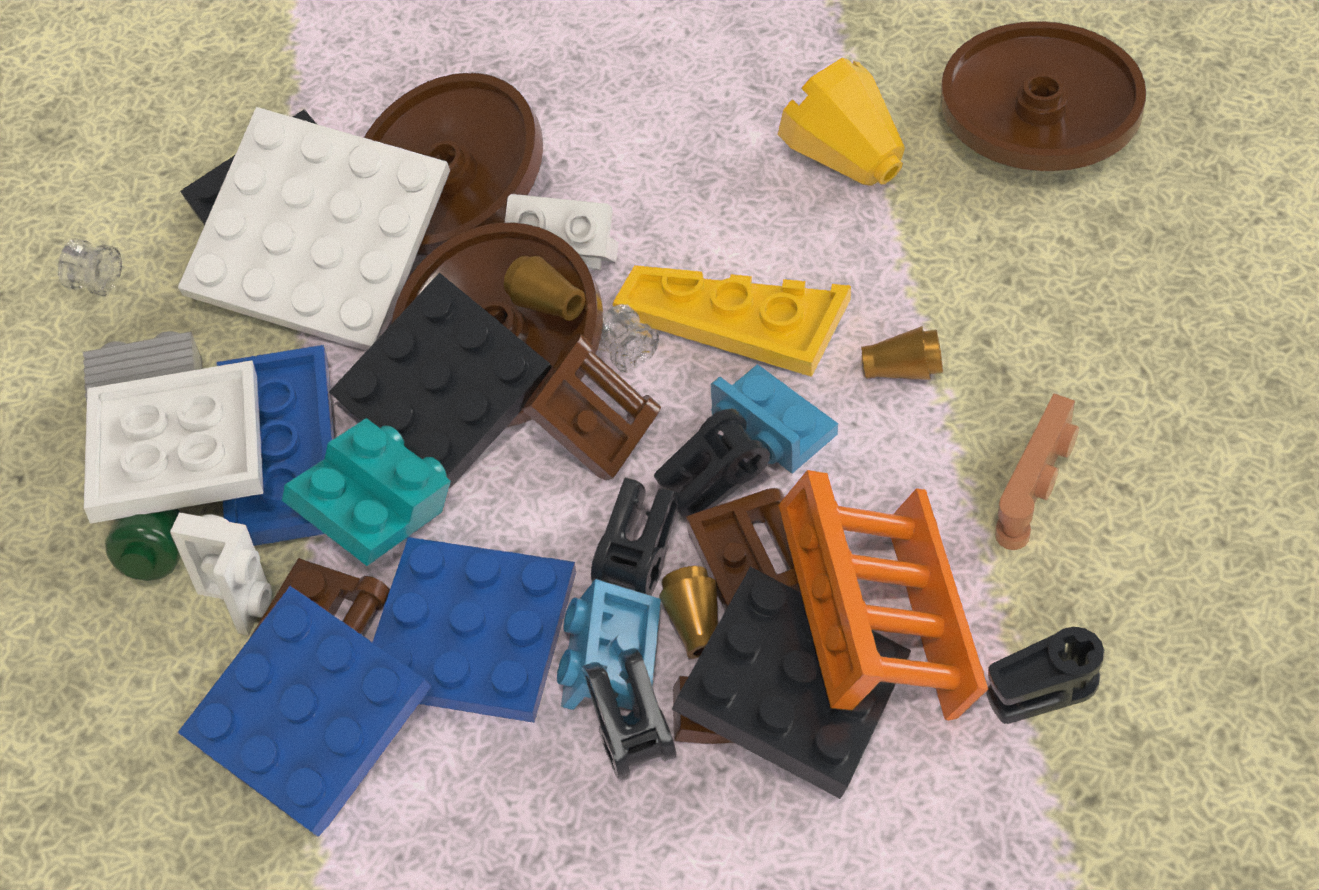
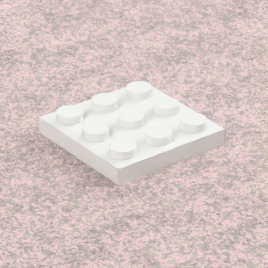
(172, 442)

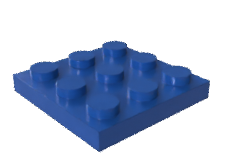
(476, 624)
(305, 710)

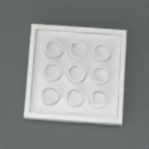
(315, 229)

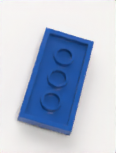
(293, 437)

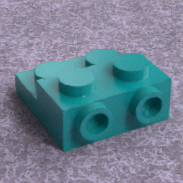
(369, 491)

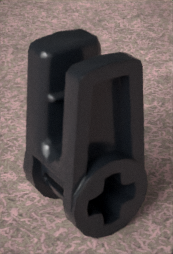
(713, 464)
(644, 554)
(1045, 675)
(644, 730)

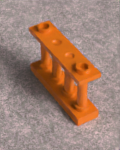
(844, 622)

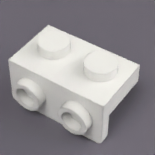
(577, 222)
(224, 566)

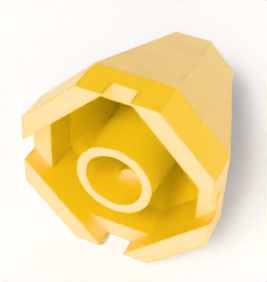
(845, 125)

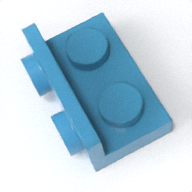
(776, 416)
(600, 628)

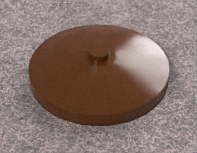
(1043, 96)
(482, 134)
(477, 266)

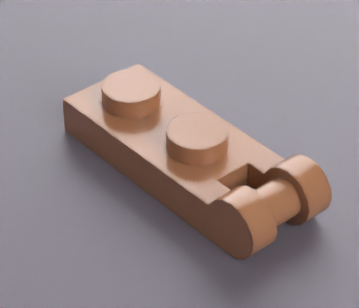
(1035, 472)

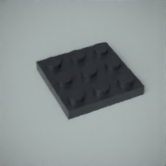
(443, 378)
(768, 693)

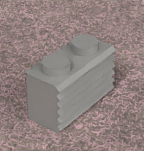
(123, 362)

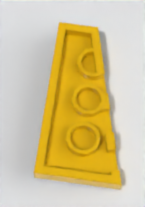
(759, 321)

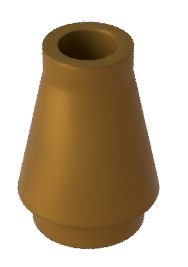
(539, 287)
(904, 356)
(691, 605)

